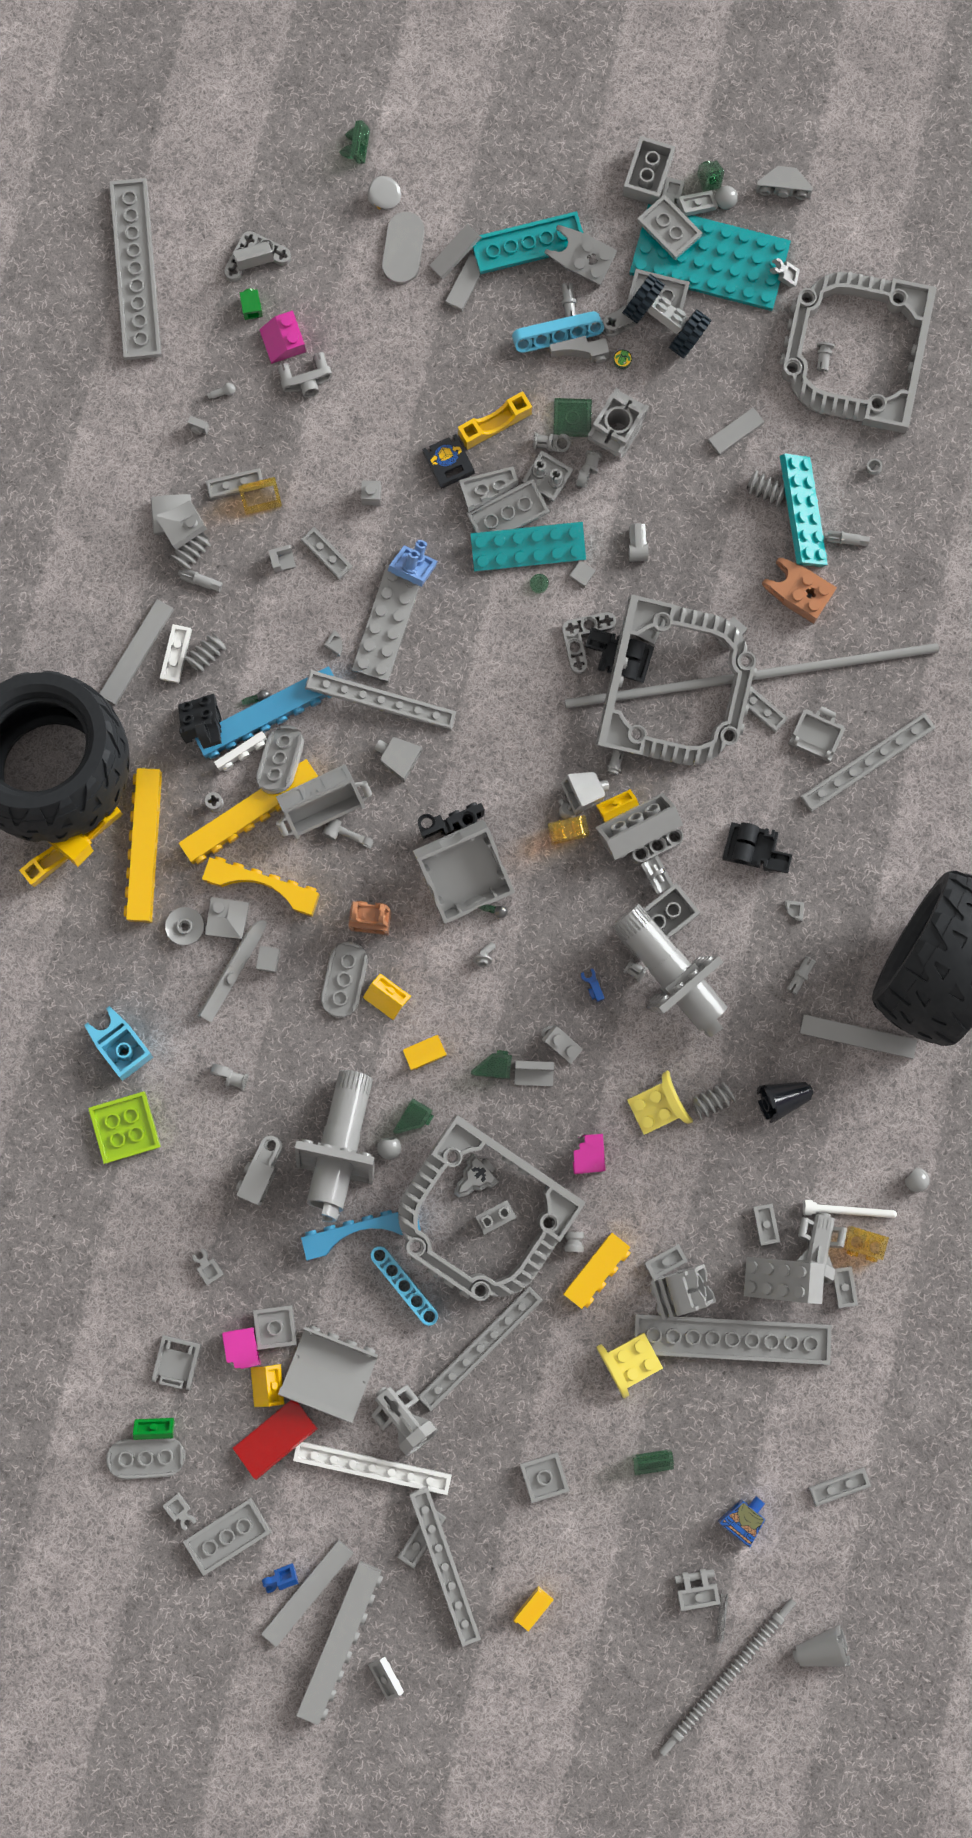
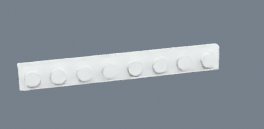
(372, 1467)

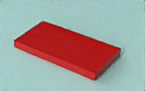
(275, 1438)

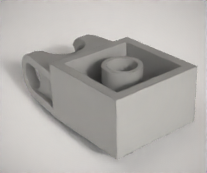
(578, 250)
(260, 1172)

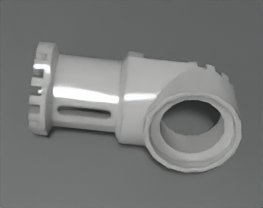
(550, 442)
(590, 467)
(231, 1077)

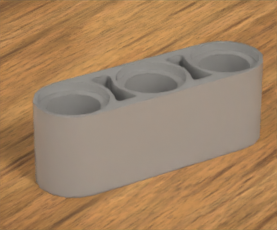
(666, 843)

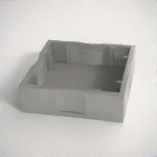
(463, 871)

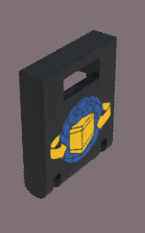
(448, 456)

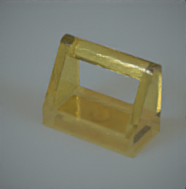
(257, 485)

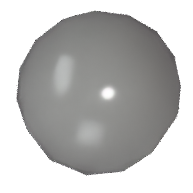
(726, 197)
(389, 1148)
(918, 1180)

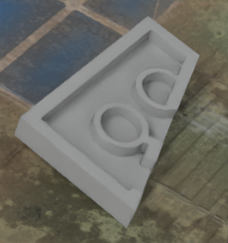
(487, 486)

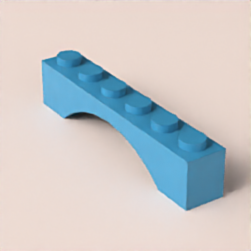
(321, 1243)

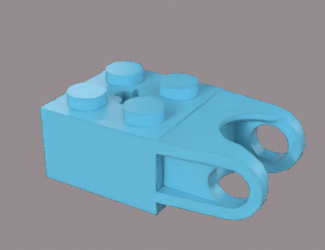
(116, 1039)

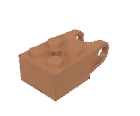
(795, 588)
(370, 918)

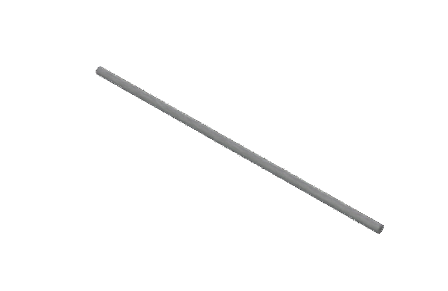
(761, 674)

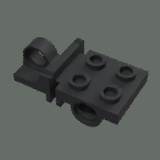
(637, 652)
(200, 720)
(456, 819)
(752, 846)

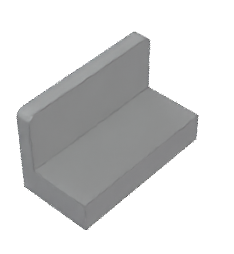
(253, 256)
(534, 1073)

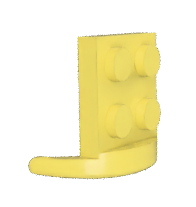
(658, 1106)
(630, 1362)

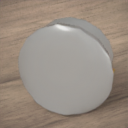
(384, 193)

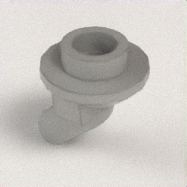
(483, 958)

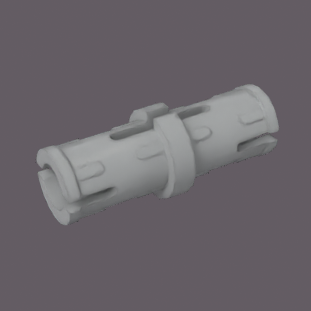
(568, 299)
(801, 975)

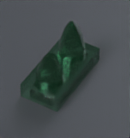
(359, 136)

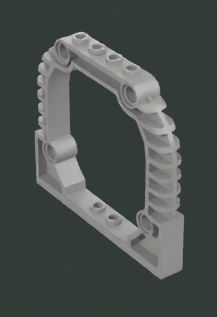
(917, 307)
(641, 615)
(559, 1205)

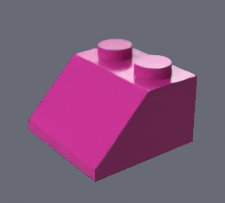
(282, 337)

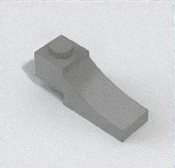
(596, 350)

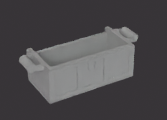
(320, 801)

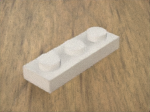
(175, 654)
(241, 752)

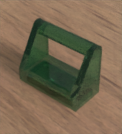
(653, 1462)

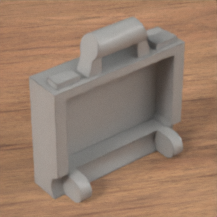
(817, 734)

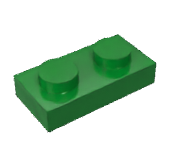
(153, 1428)

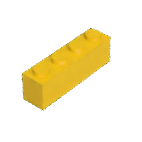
(75, 849)
(597, 1270)

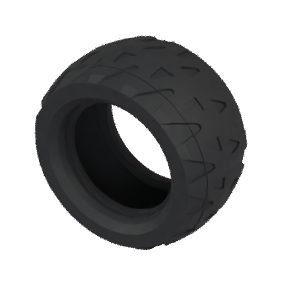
(97, 783)
(929, 970)

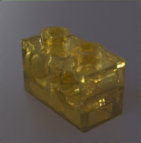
(568, 830)
(866, 1239)

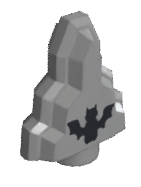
(476, 1176)

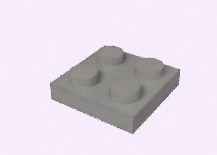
(275, 1327)
(544, 1477)

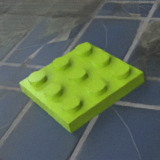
(124, 1127)

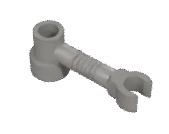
(335, 828)

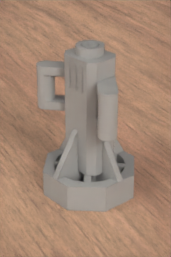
(820, 1242)
(412, 1429)

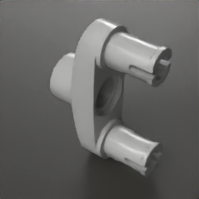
(308, 381)

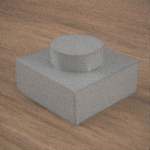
(198, 426)

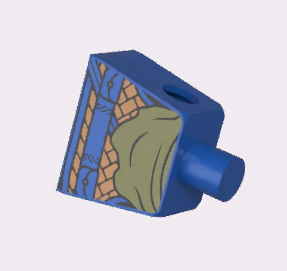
(744, 1520)

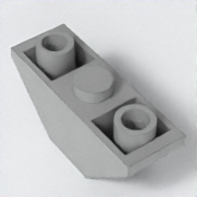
(784, 183)

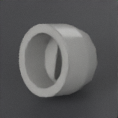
(872, 464)

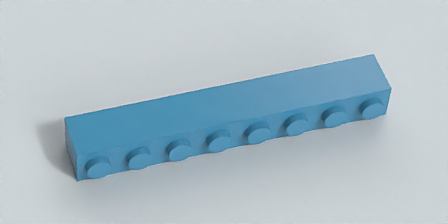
(264, 714)

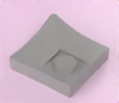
(181, 524)
(227, 918)

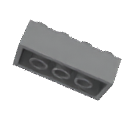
(639, 826)
(670, 913)
(784, 1280)

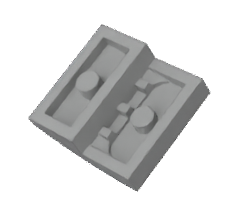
(163, 504)

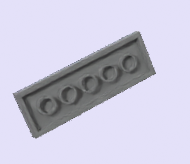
(385, 627)

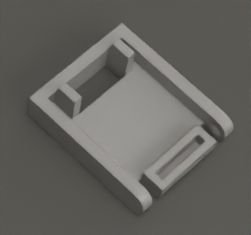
(176, 1365)

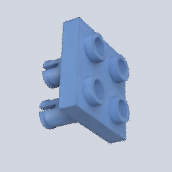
(413, 564)

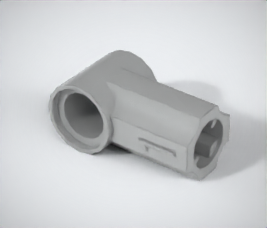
(638, 548)

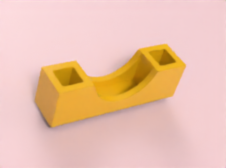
(508, 414)

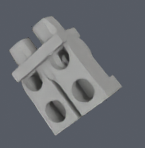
(495, 1217)

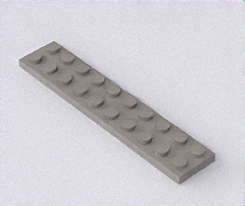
(135, 269)
(736, 1339)

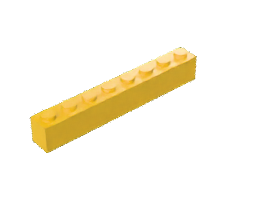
(239, 819)
(144, 845)

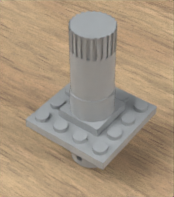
(679, 979)
(336, 1157)

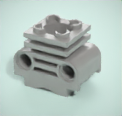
(621, 410)
(682, 1292)

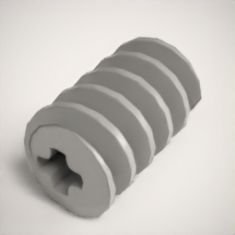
(766, 488)
(190, 550)
(205, 652)
(712, 1100)

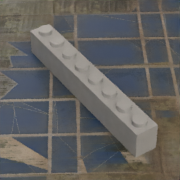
(339, 1642)

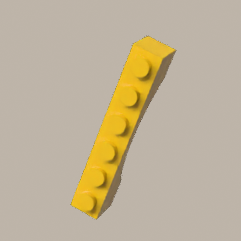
(51, 859)
(223, 874)

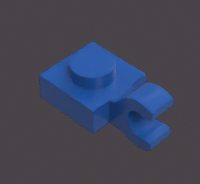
(594, 991)
(283, 1578)

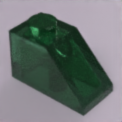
(710, 175)
(494, 1066)
(414, 1117)

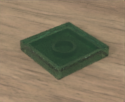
(572, 417)

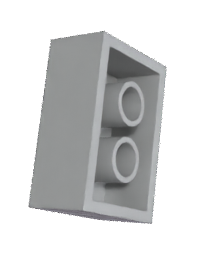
(648, 170)

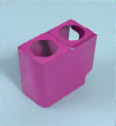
(590, 1156)
(241, 1348)

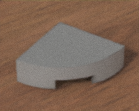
(334, 643)
(795, 909)

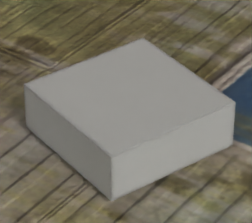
(582, 573)

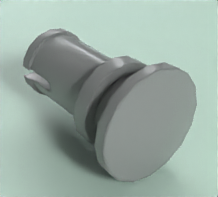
(824, 355)

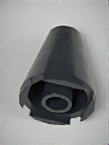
(782, 1098)

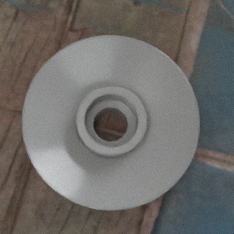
(182, 916)

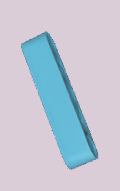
(549, 329)
(406, 1295)

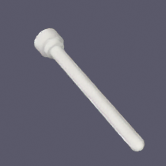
(811, 1207)

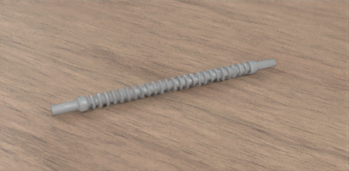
(677, 1734)

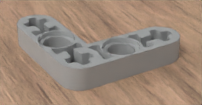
(257, 239)
(576, 637)

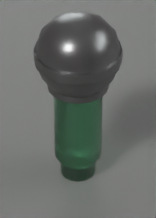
(261, 695)
(500, 911)

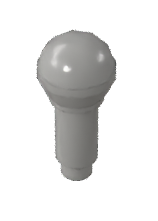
(227, 389)

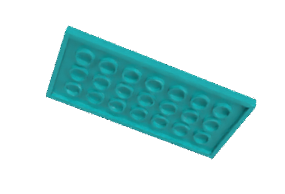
(721, 263)

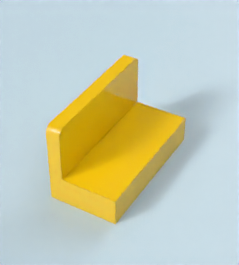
(617, 805)
(386, 996)
(424, 1052)
(266, 1385)
(533, 1608)

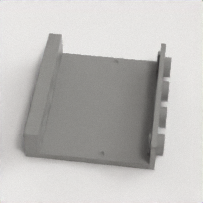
(328, 1374)

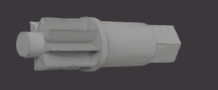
(846, 538)
(201, 580)

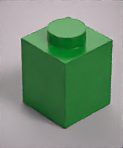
(251, 304)

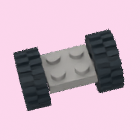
(675, 319)

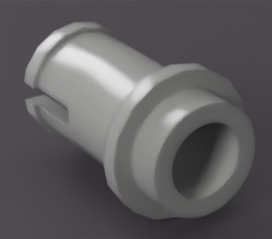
(615, 762)

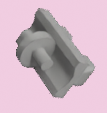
(657, 875)

